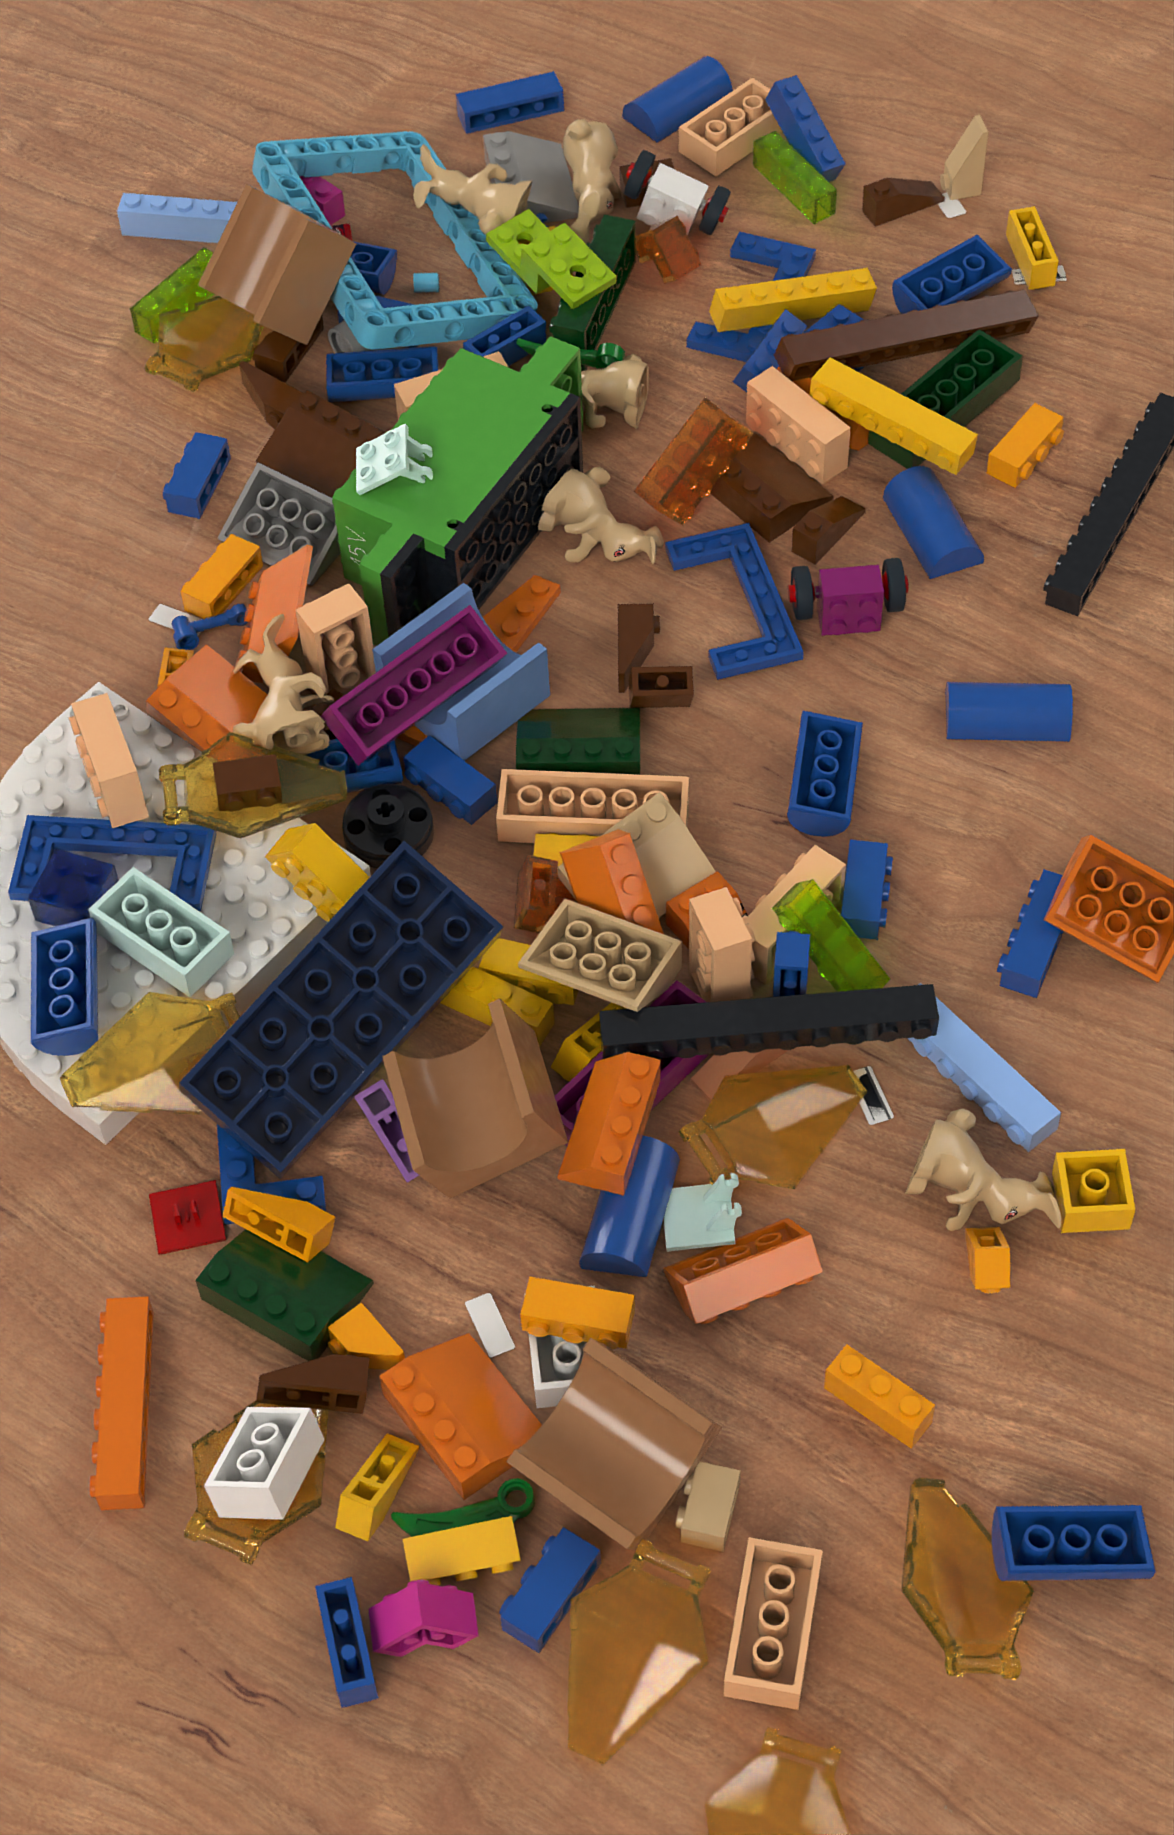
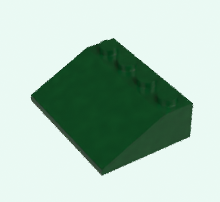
(579, 740)
(281, 1293)

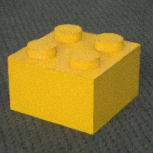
(1093, 1190)

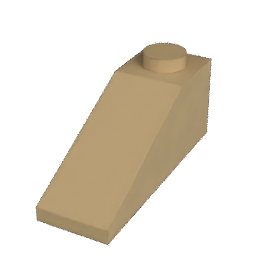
(966, 163)

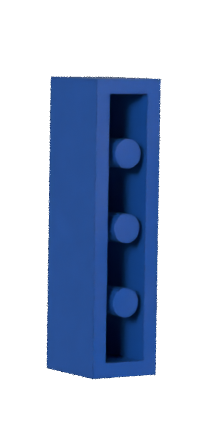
(510, 102)
(804, 127)
(1034, 942)

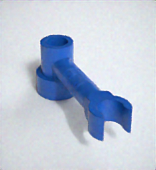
(186, 632)

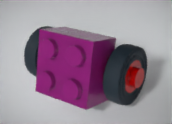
(849, 596)

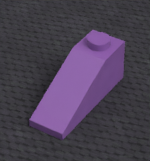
(381, 1112)

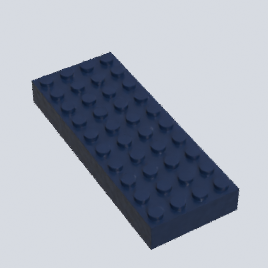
(340, 1009)

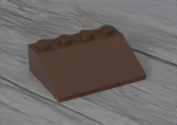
(317, 443)
(768, 489)

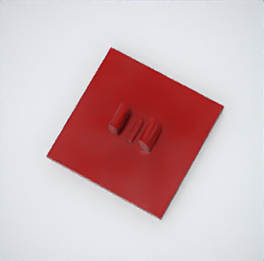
(187, 1217)

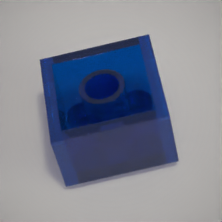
(70, 888)

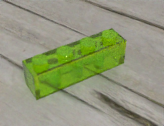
(794, 177)
(174, 292)
(833, 943)

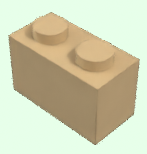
(709, 1506)

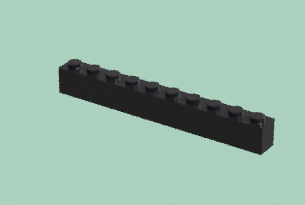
(1113, 509)
(771, 1023)

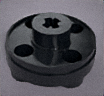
(384, 818)

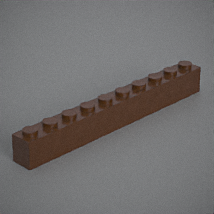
(905, 334)

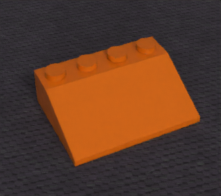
(277, 592)
(205, 699)
(1116, 907)
(460, 1411)

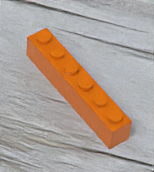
(123, 1404)

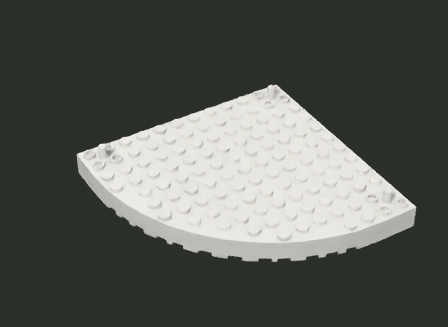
(241, 895)

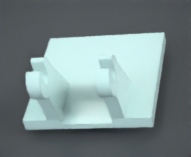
(388, 458)
(701, 1215)

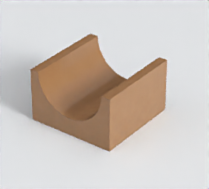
(277, 264)
(478, 1107)
(616, 1446)

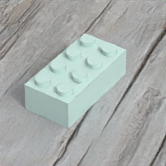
(162, 931)

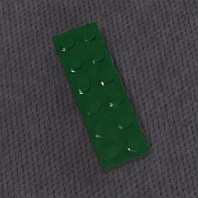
(616, 246)
(959, 387)

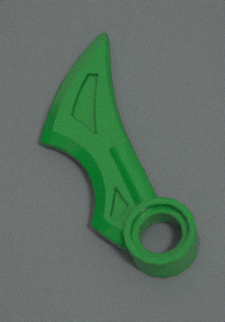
(599, 359)
(482, 1511)

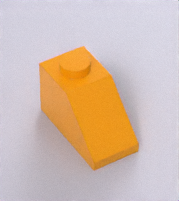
(988, 1259)
(363, 1336)

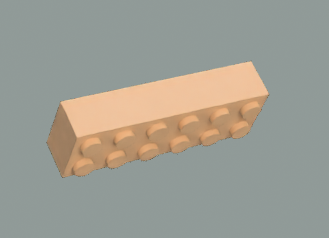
(577, 801)

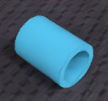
(426, 282)

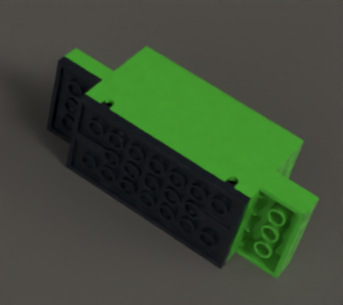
(495, 456)

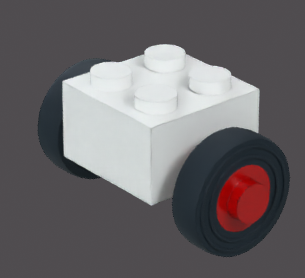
(674, 195)

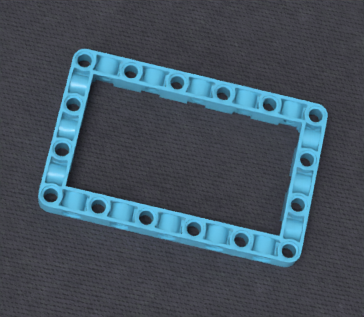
(374, 327)

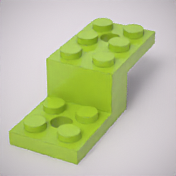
(551, 258)

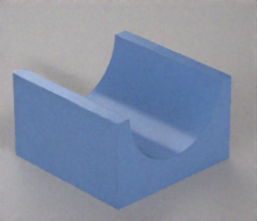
(489, 702)

